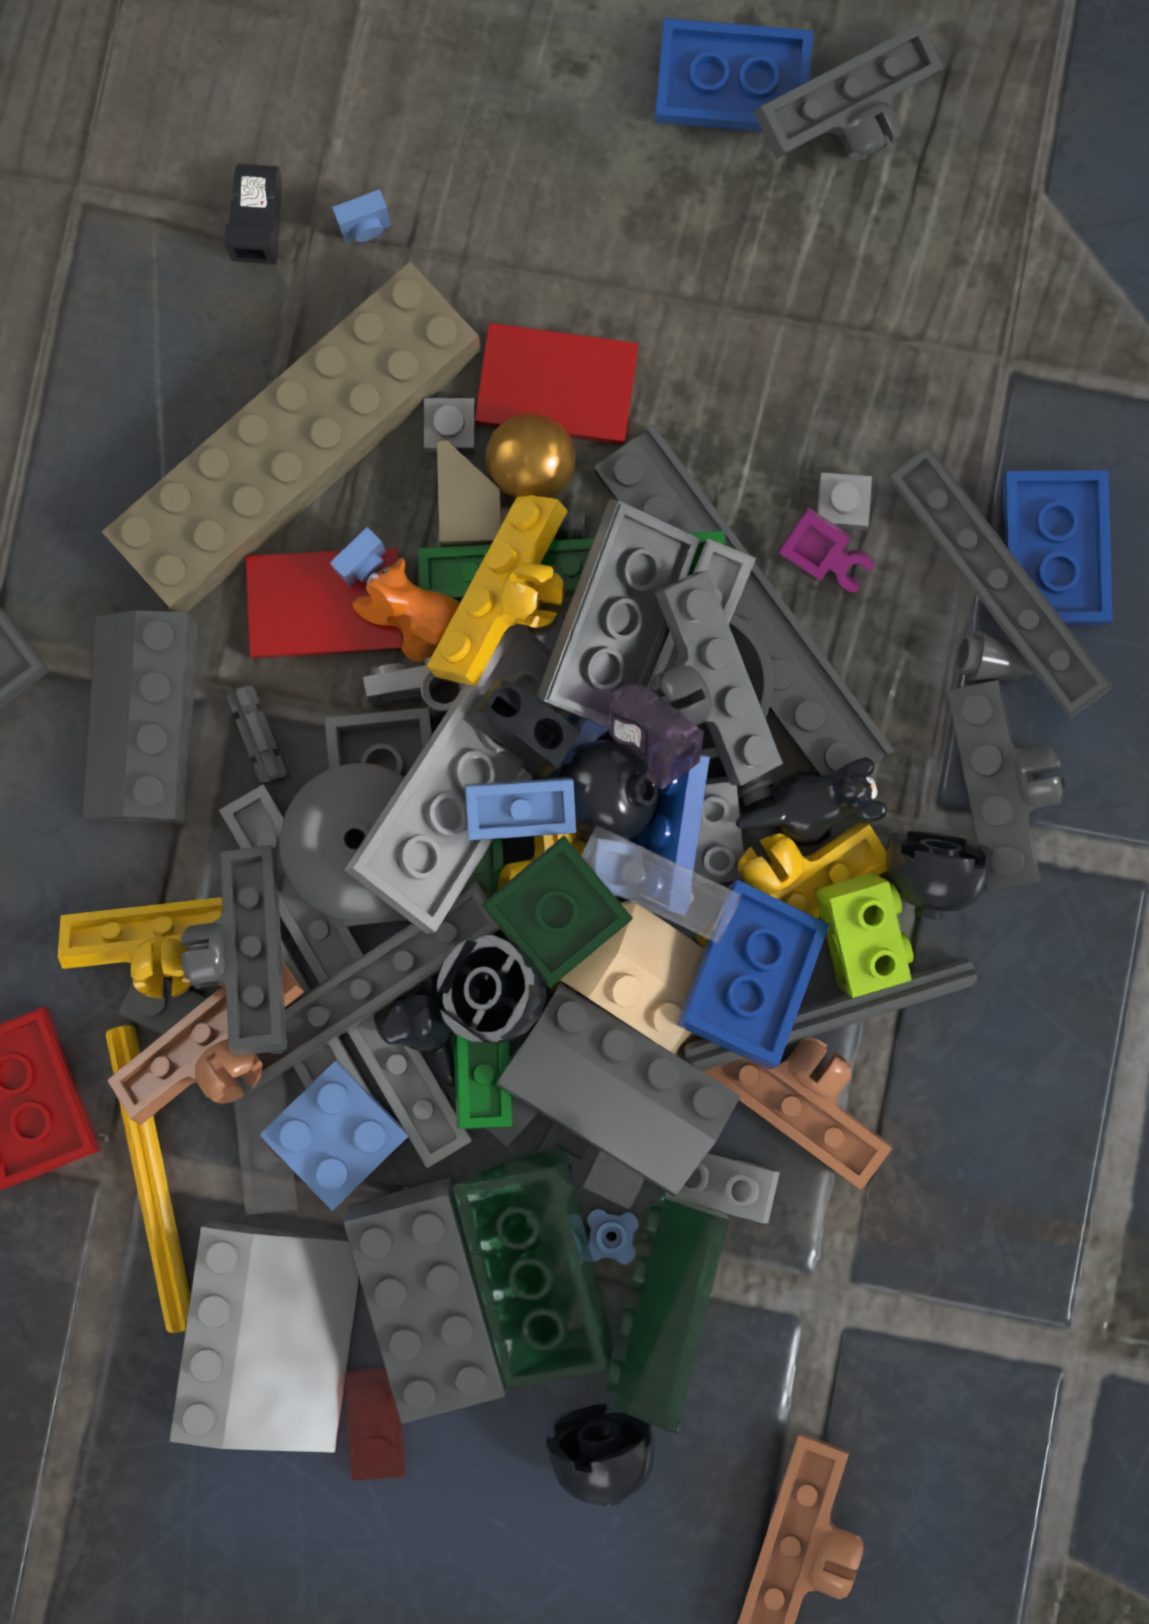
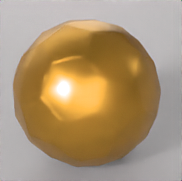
(530, 457)

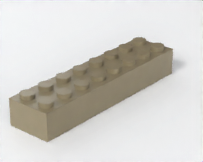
(294, 439)

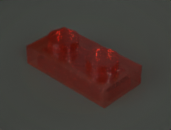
(373, 1426)

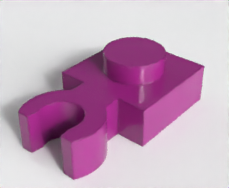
(819, 546)

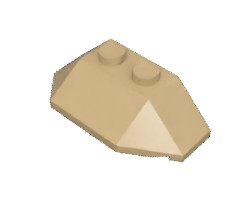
(643, 977)

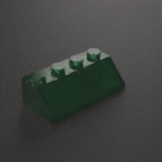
(534, 1270)
(668, 1311)

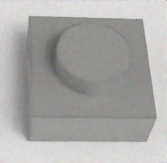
(451, 421)
(845, 500)

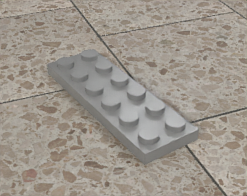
(420, 844)

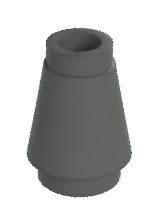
(990, 659)

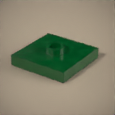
(557, 911)

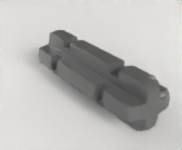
(256, 734)

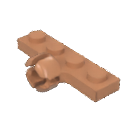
(188, 1054)
(807, 1107)
(802, 1544)

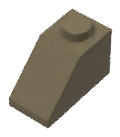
(467, 501)

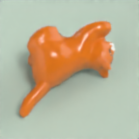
(414, 611)

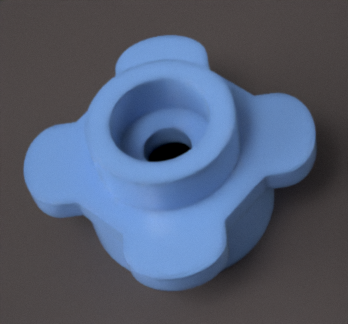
(622, 1225)

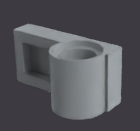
(396, 684)
(719, 837)
(732, 1187)

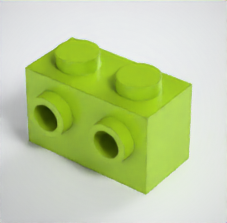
(865, 934)

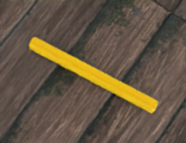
(153, 1195)

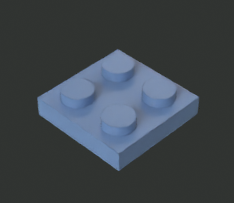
(334, 1135)

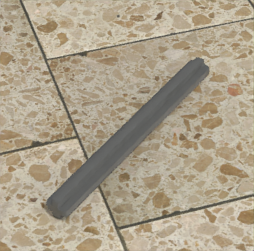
(848, 1010)

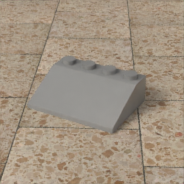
(266, 1340)

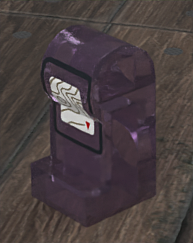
(655, 732)

